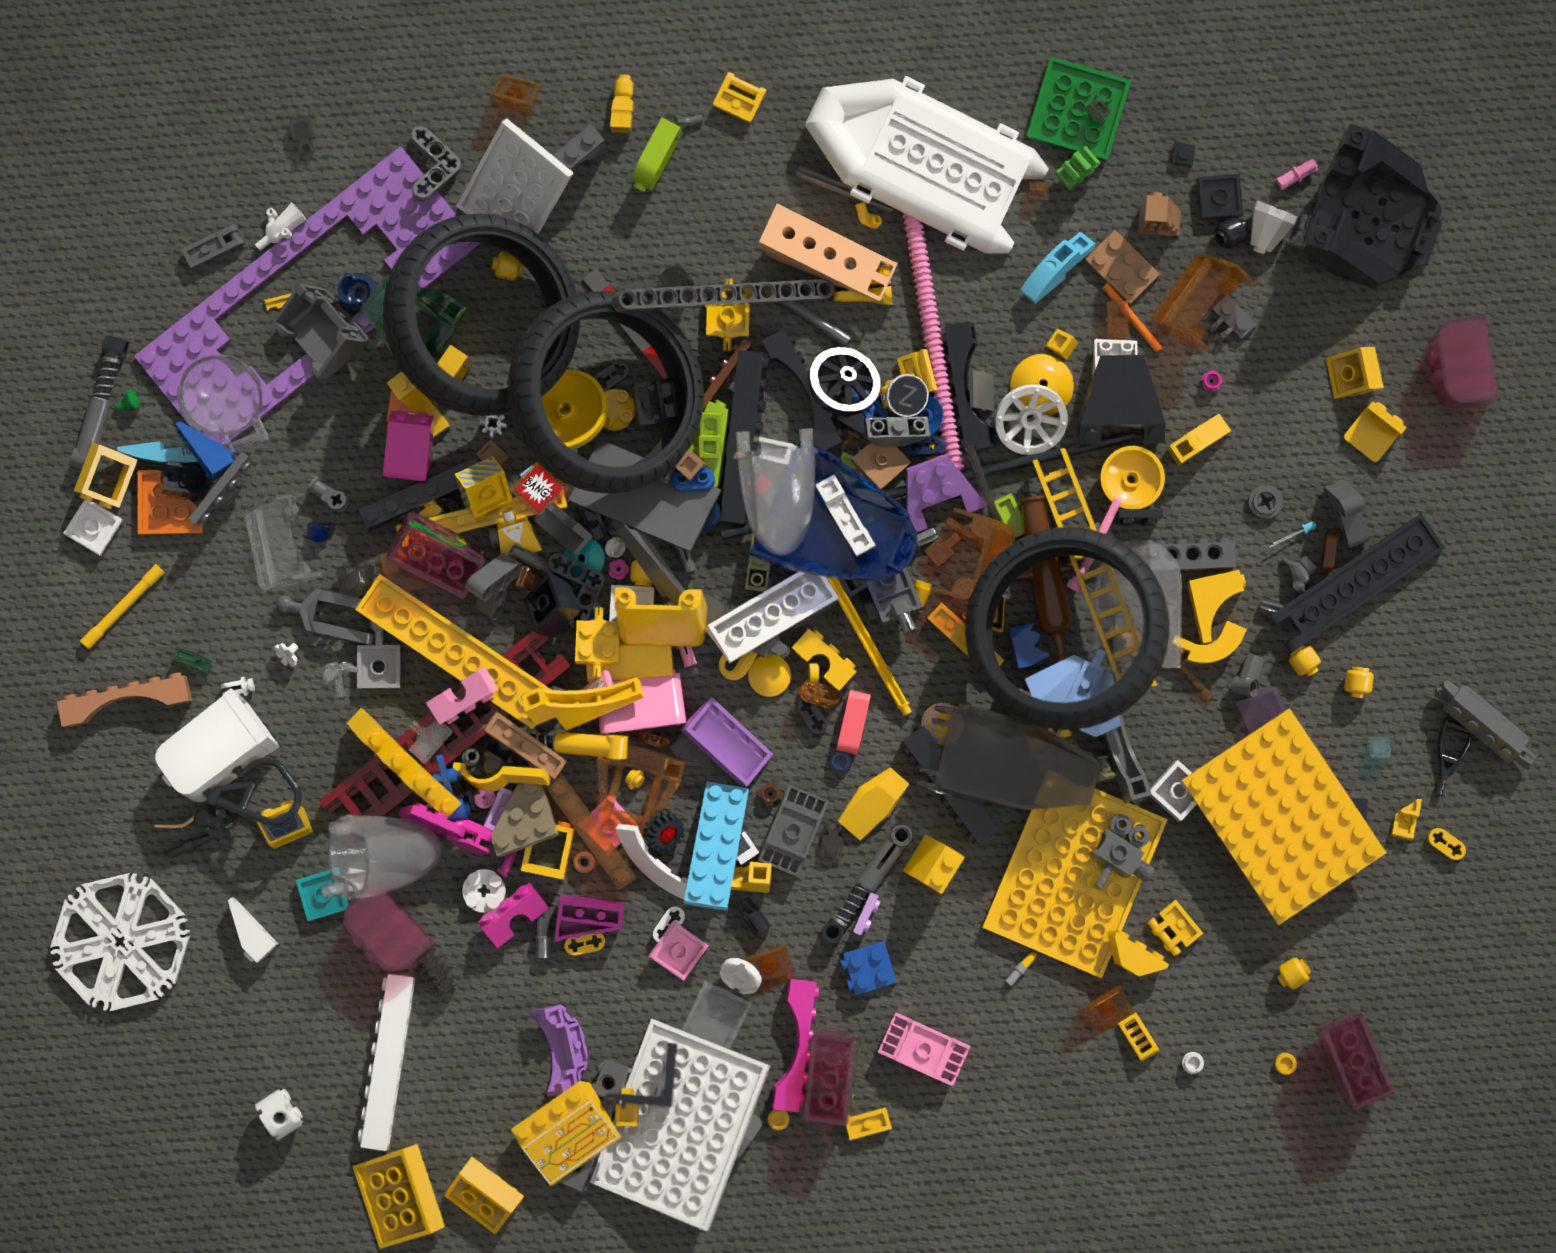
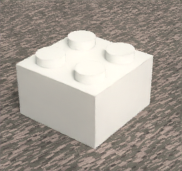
(1171, 792)

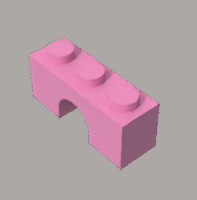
(477, 686)

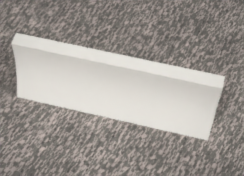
(770, 614)

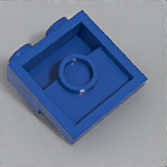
(868, 968)

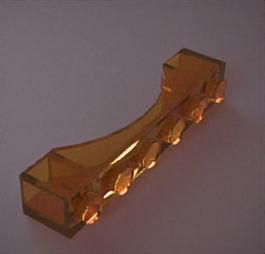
(590, 831)

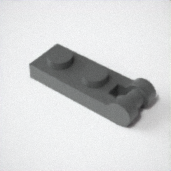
(212, 246)

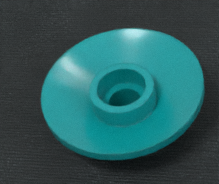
(593, 555)

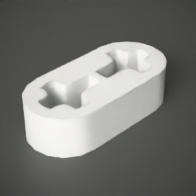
(666, 918)

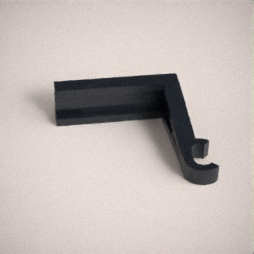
(652, 1100)

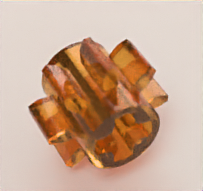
(525, 578)

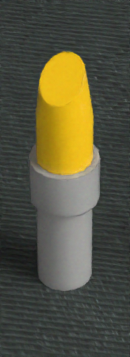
(1021, 968)

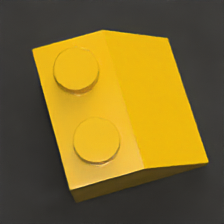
(1354, 372)

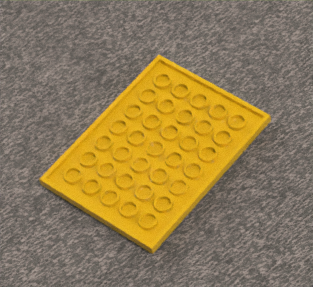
(1283, 816)
(1050, 880)

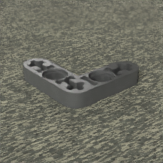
(440, 166)

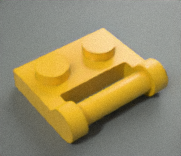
(737, 104)

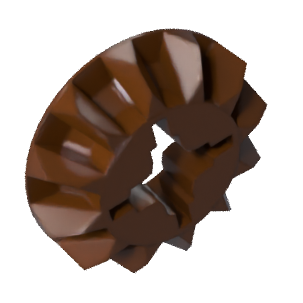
(653, 739)

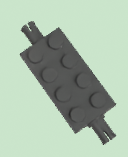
(896, 600)

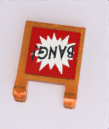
(538, 488)

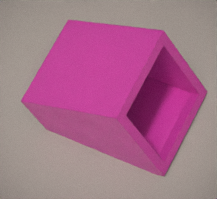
(409, 445)

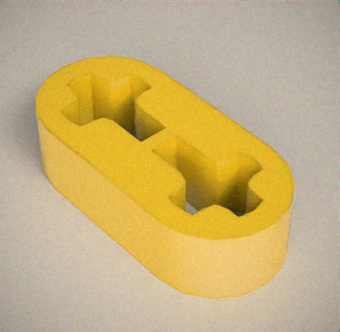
(1449, 839)
(586, 948)

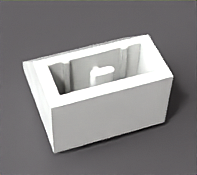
(1112, 347)

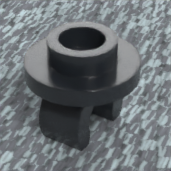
(450, 505)

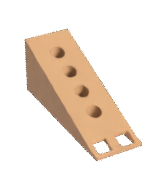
(790, 241)

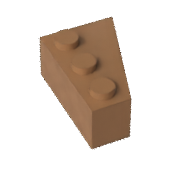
(1159, 216)

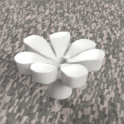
(287, 654)

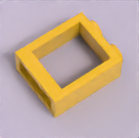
(455, 363)
(88, 471)
(546, 871)

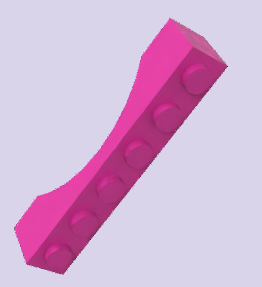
(788, 1090)

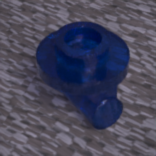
(319, 531)

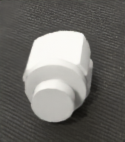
(246, 685)

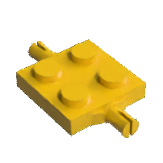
(728, 321)
(597, 643)

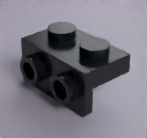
(183, 480)

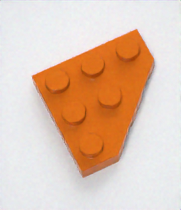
(161, 512)

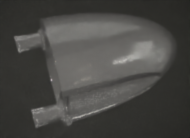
(778, 491)
(378, 855)

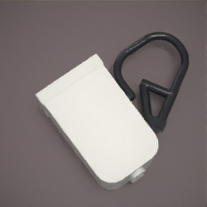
(218, 748)

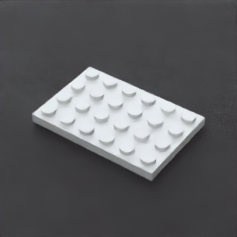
(515, 180)

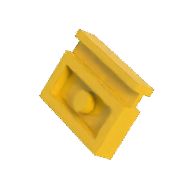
(918, 365)

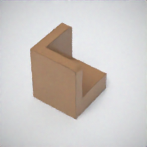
(690, 464)

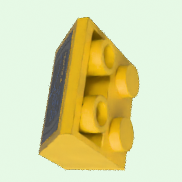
(291, 830)

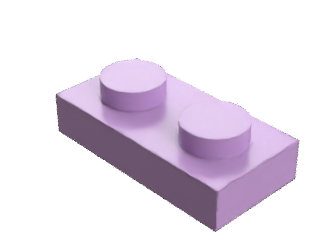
(497, 808)
(863, 923)

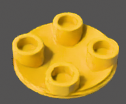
(620, 410)
(769, 675)

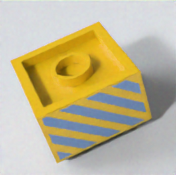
(483, 487)

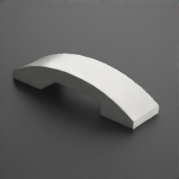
(845, 516)

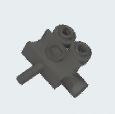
(1120, 854)

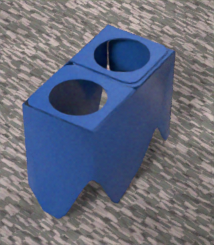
(1024, 646)

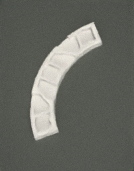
(653, 869)

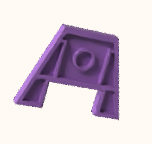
(936, 482)

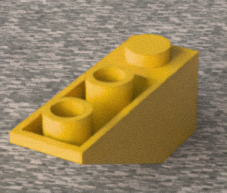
(1198, 439)

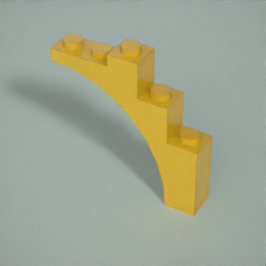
(402, 763)

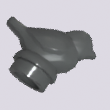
(1300, 572)

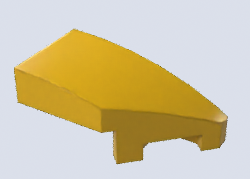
(1405, 821)

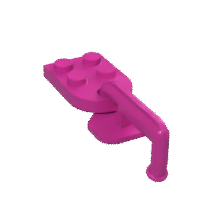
(455, 832)

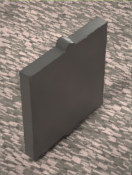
(981, 390)

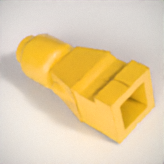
(622, 105)

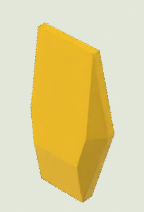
(873, 803)

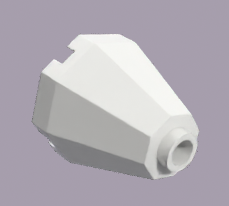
(1269, 226)

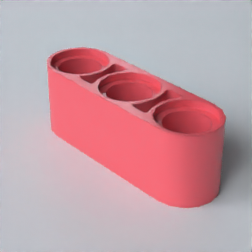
(853, 722)

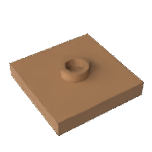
(880, 463)

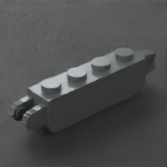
(717, 609)
(1485, 723)

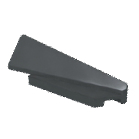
(652, 563)

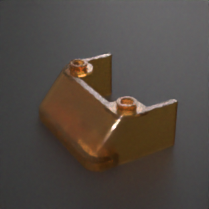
(1194, 295)
(997, 538)

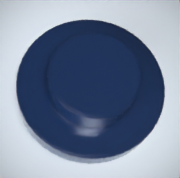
(840, 761)

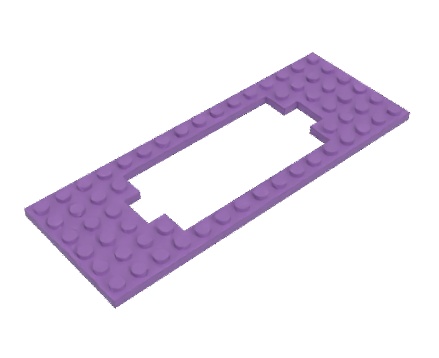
(375, 199)

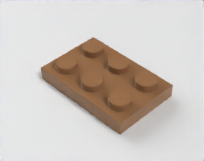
(1122, 267)

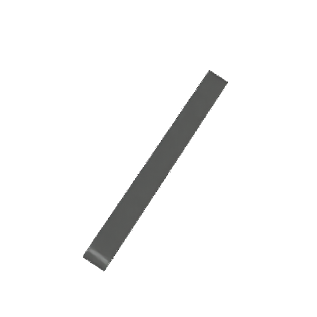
(715, 298)

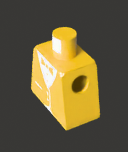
(516, 531)

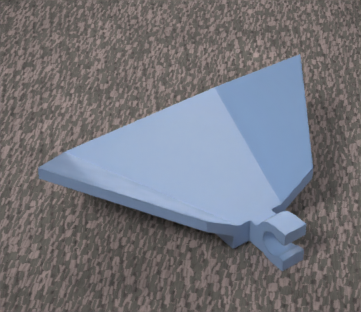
(1074, 681)

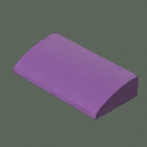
(726, 742)

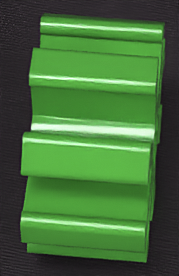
(1077, 168)

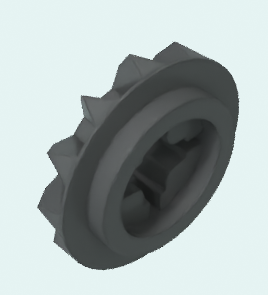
(1274, 505)

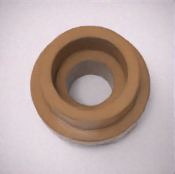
(591, 862)

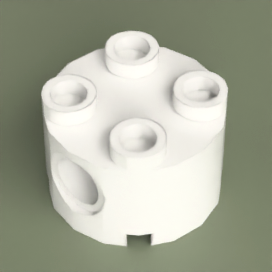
(279, 1124)

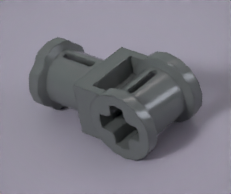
(328, 494)

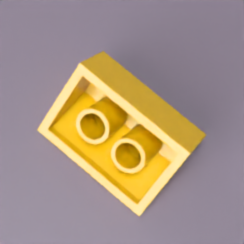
(483, 1195)

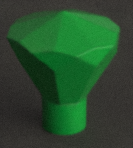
(129, 401)

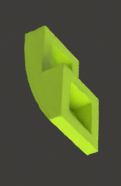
(710, 435)

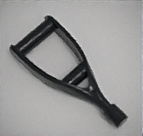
(1444, 758)

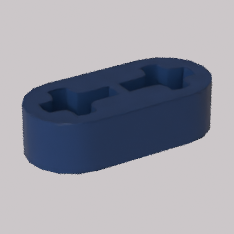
(925, 450)

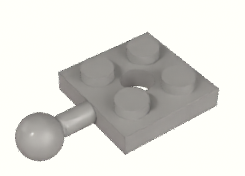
(369, 654)

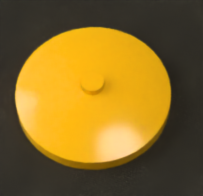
(576, 408)

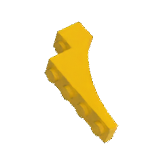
(581, 706)

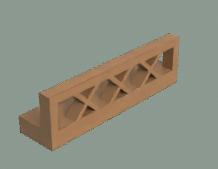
(523, 745)

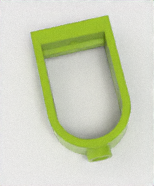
(656, 155)

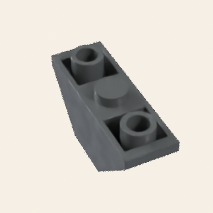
(897, 430)

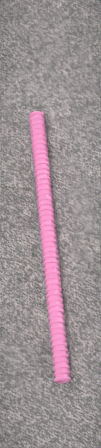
(932, 335)

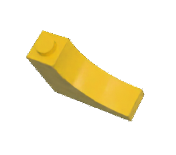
(417, 401)
(1208, 595)

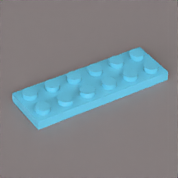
(716, 846)

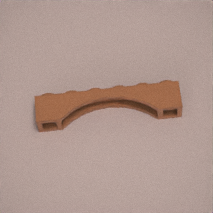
(80, 710)

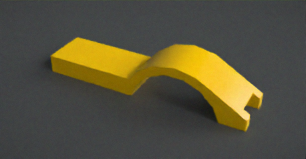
(505, 776)

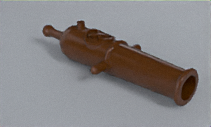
(1047, 578)

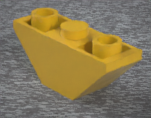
(1134, 956)

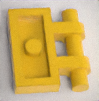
(1180, 924)

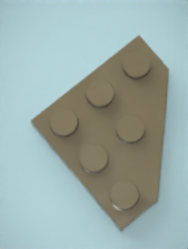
(524, 820)

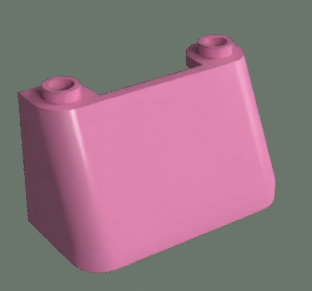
(660, 707)

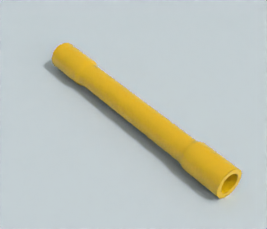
(146, 582)

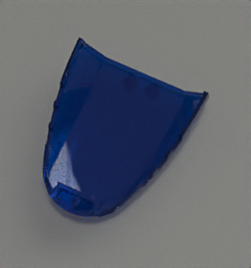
(824, 547)

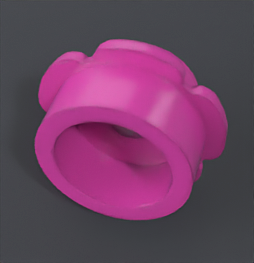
(1206, 380)
(619, 575)

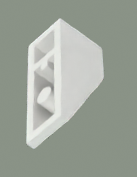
(252, 935)

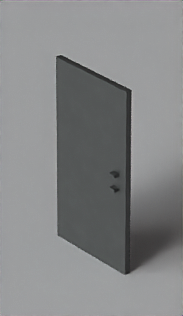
(650, 509)

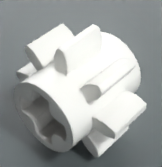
(491, 429)

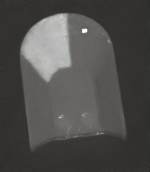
(1170, 579)

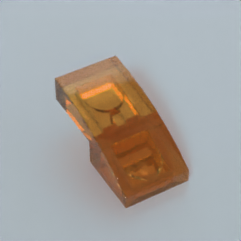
(1117, 320)

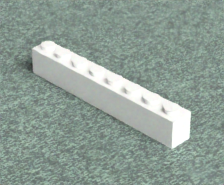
(387, 1062)

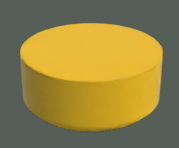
(813, 672)
(1285, 1063)

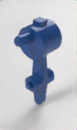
(446, 776)

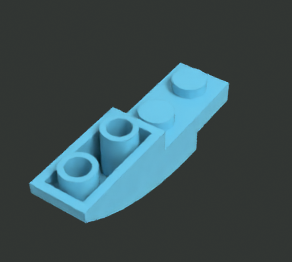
(1055, 265)

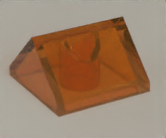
(515, 93)
(772, 965)
(1107, 1008)

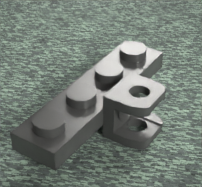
(222, 490)

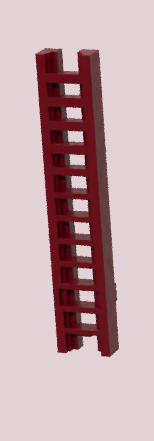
(398, 794)

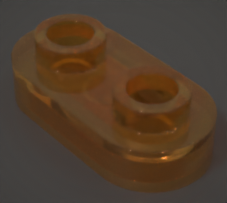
(819, 694)

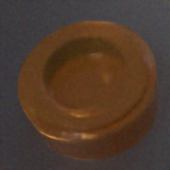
(1039, 187)

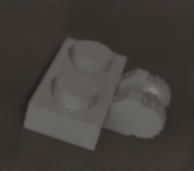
(1233, 317)

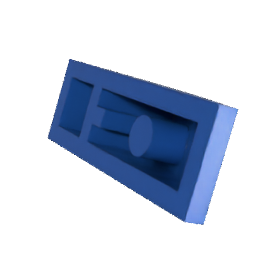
(208, 452)

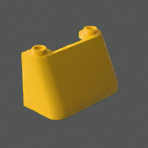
(662, 624)

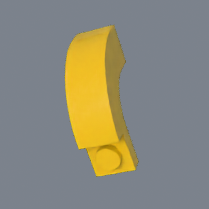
(1224, 645)

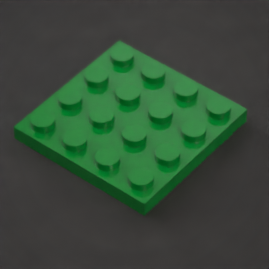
(1061, 105)

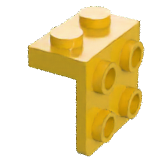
(1374, 431)

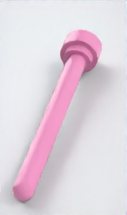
(1073, 583)

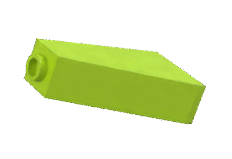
(715, 464)

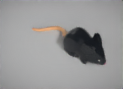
(207, 820)

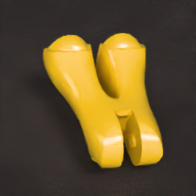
(851, 296)

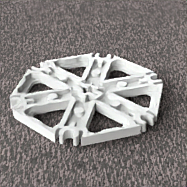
(113, 960)

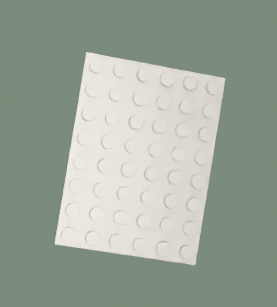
(684, 1151)

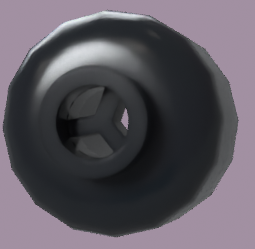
(1230, 233)

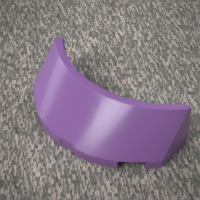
(566, 1047)

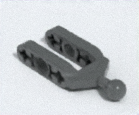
(308, 612)

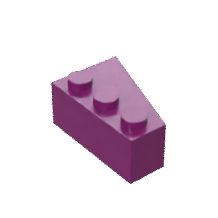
(587, 916)

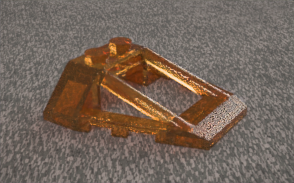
(644, 759)

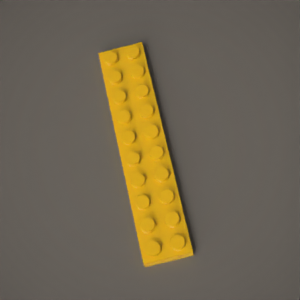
(446, 644)

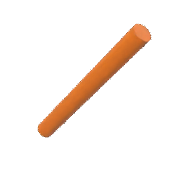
(1134, 320)

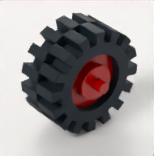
(664, 831)

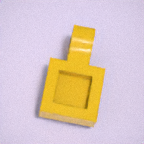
(630, 1114)

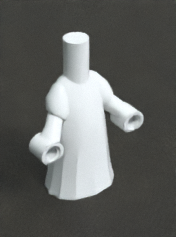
(282, 226)

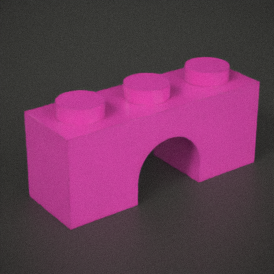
(524, 901)

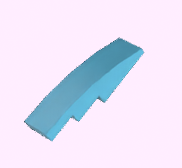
(156, 453)

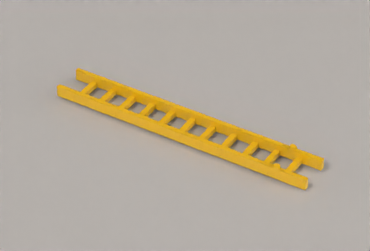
(1081, 577)

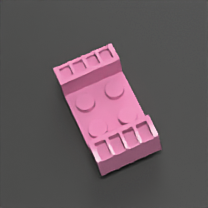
(924, 1049)

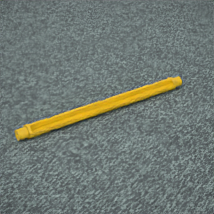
(869, 646)

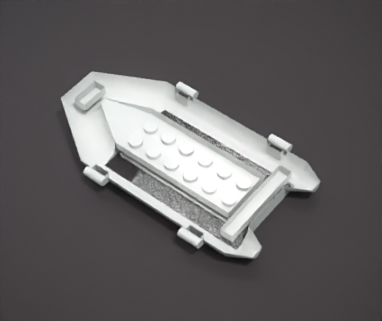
(924, 158)

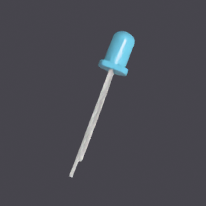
(1304, 528)

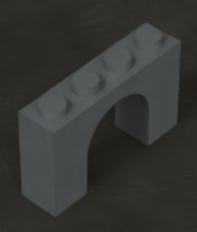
(585, 146)

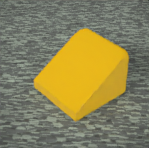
(1062, 343)

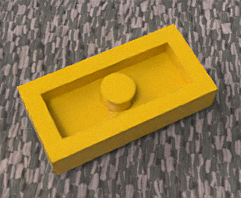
(868, 1123)

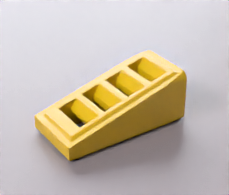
(1150, 1052)

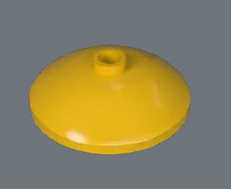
(1044, 368)
(1139, 464)

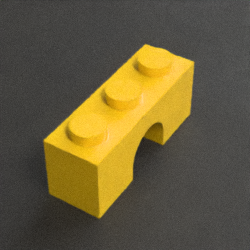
(811, 645)
(752, 878)

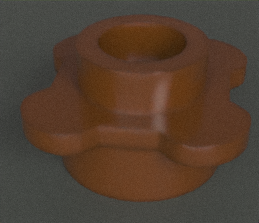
(776, 794)

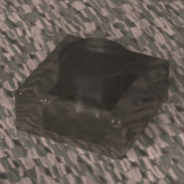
(1098, 110)

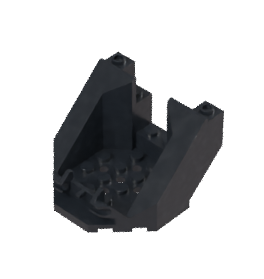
(1359, 175)

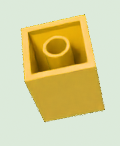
(933, 864)

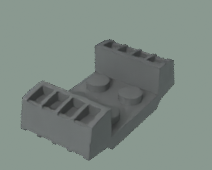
(793, 830)

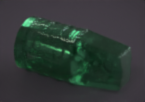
(191, 661)

